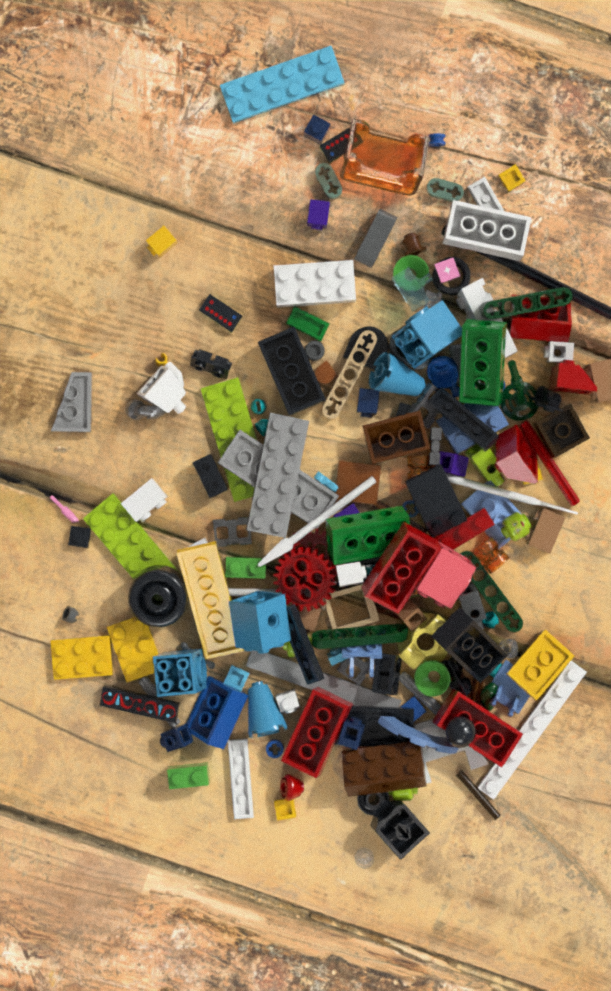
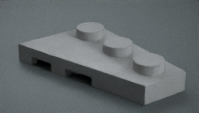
(76, 406)

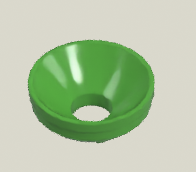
(413, 262)
(427, 686)

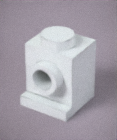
(566, 351)
(288, 701)

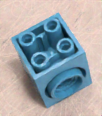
(427, 333)
(260, 621)
(180, 672)

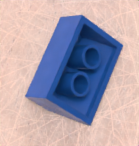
(216, 713)

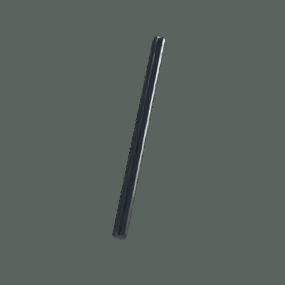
(550, 283)

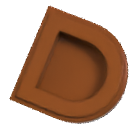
(325, 373)

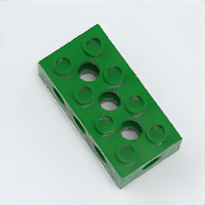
(472, 370)
(363, 534)

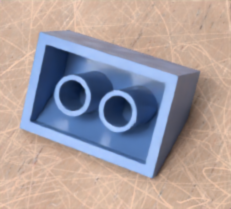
(489, 414)

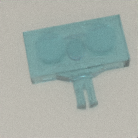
(412, 288)

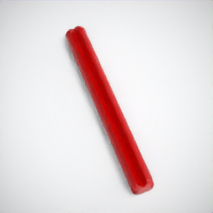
(549, 463)

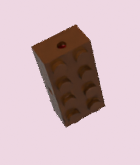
(383, 769)

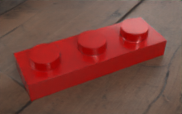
(467, 530)

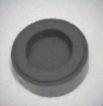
(314, 350)

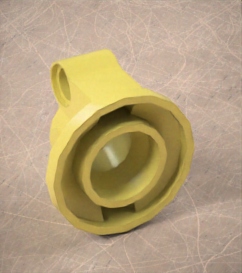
(411, 653)

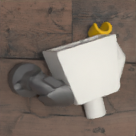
(162, 390)

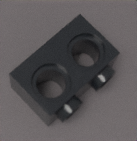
(210, 476)
(387, 674)

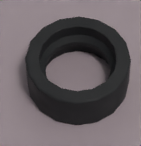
(465, 281)

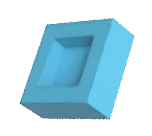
(335, 655)
(236, 678)

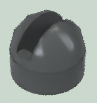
(70, 614)

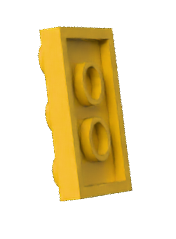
(134, 648)
(81, 657)
(540, 664)

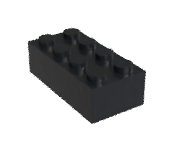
(291, 371)
(469, 645)

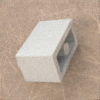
(145, 500)
(351, 574)

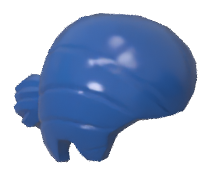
(444, 373)

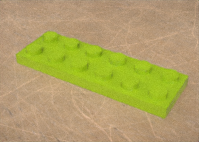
(227, 416)
(125, 538)

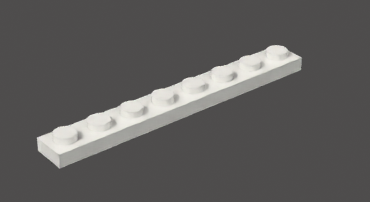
(533, 727)

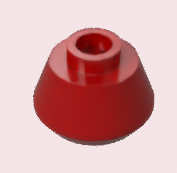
(291, 787)

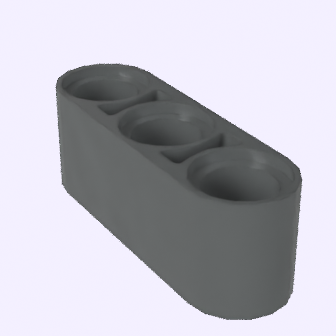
(375, 238)

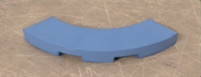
(416, 737)

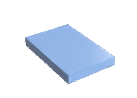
(496, 506)

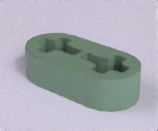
(332, 178)
(446, 185)

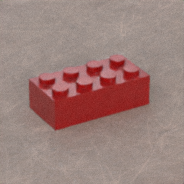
(401, 567)
(316, 732)
(493, 736)

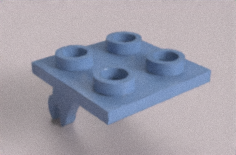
(373, 651)
(508, 691)

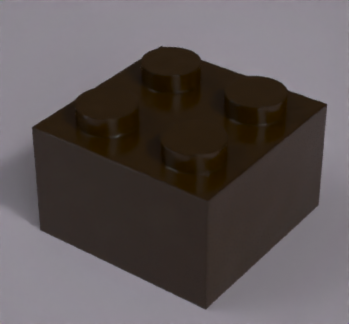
(561, 431)

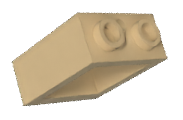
(373, 616)

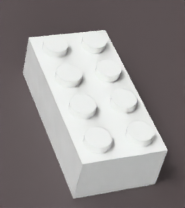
(486, 230)
(314, 283)

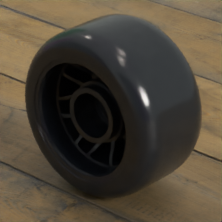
(161, 581)

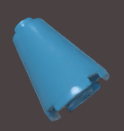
(395, 377)
(263, 711)

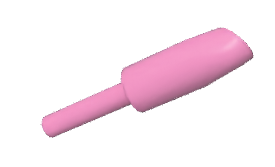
(65, 511)

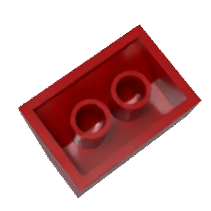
(542, 325)
(570, 379)
(516, 456)

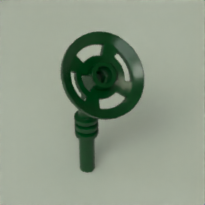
(520, 388)

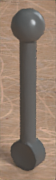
(211, 665)

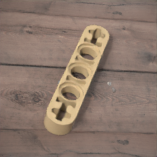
(342, 381)

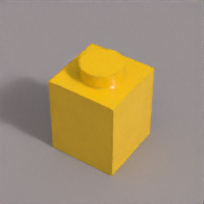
(161, 242)

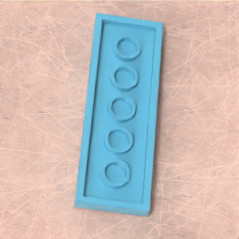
(282, 84)

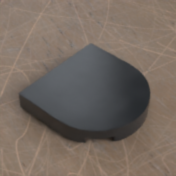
(380, 346)

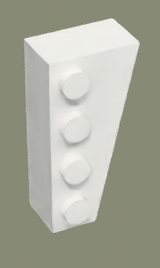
(470, 299)

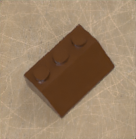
(395, 437)

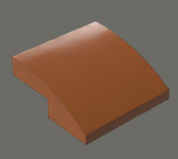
(352, 475)

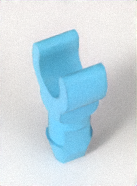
(326, 482)

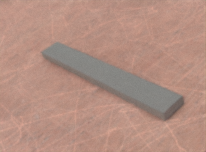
(291, 672)

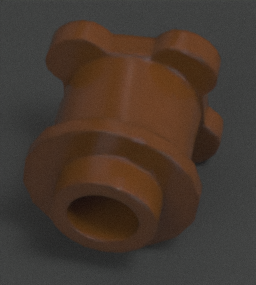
(413, 244)

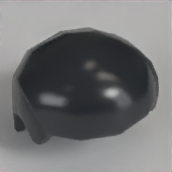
(460, 732)

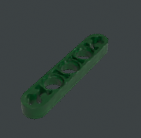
(535, 303)
(498, 597)
(328, 638)

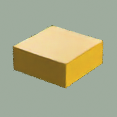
(511, 178)
(285, 809)

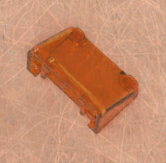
(384, 160)

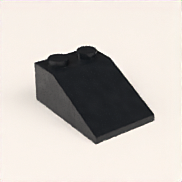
(435, 500)

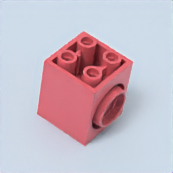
(446, 577)

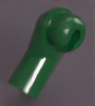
(487, 694)

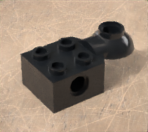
(393, 823)

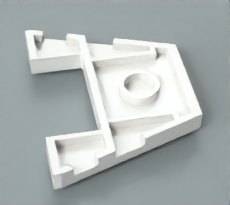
(474, 758)

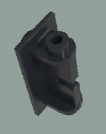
(202, 361)
(547, 399)
(461, 682)

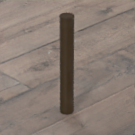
(478, 795)

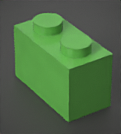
(244, 567)
(188, 775)

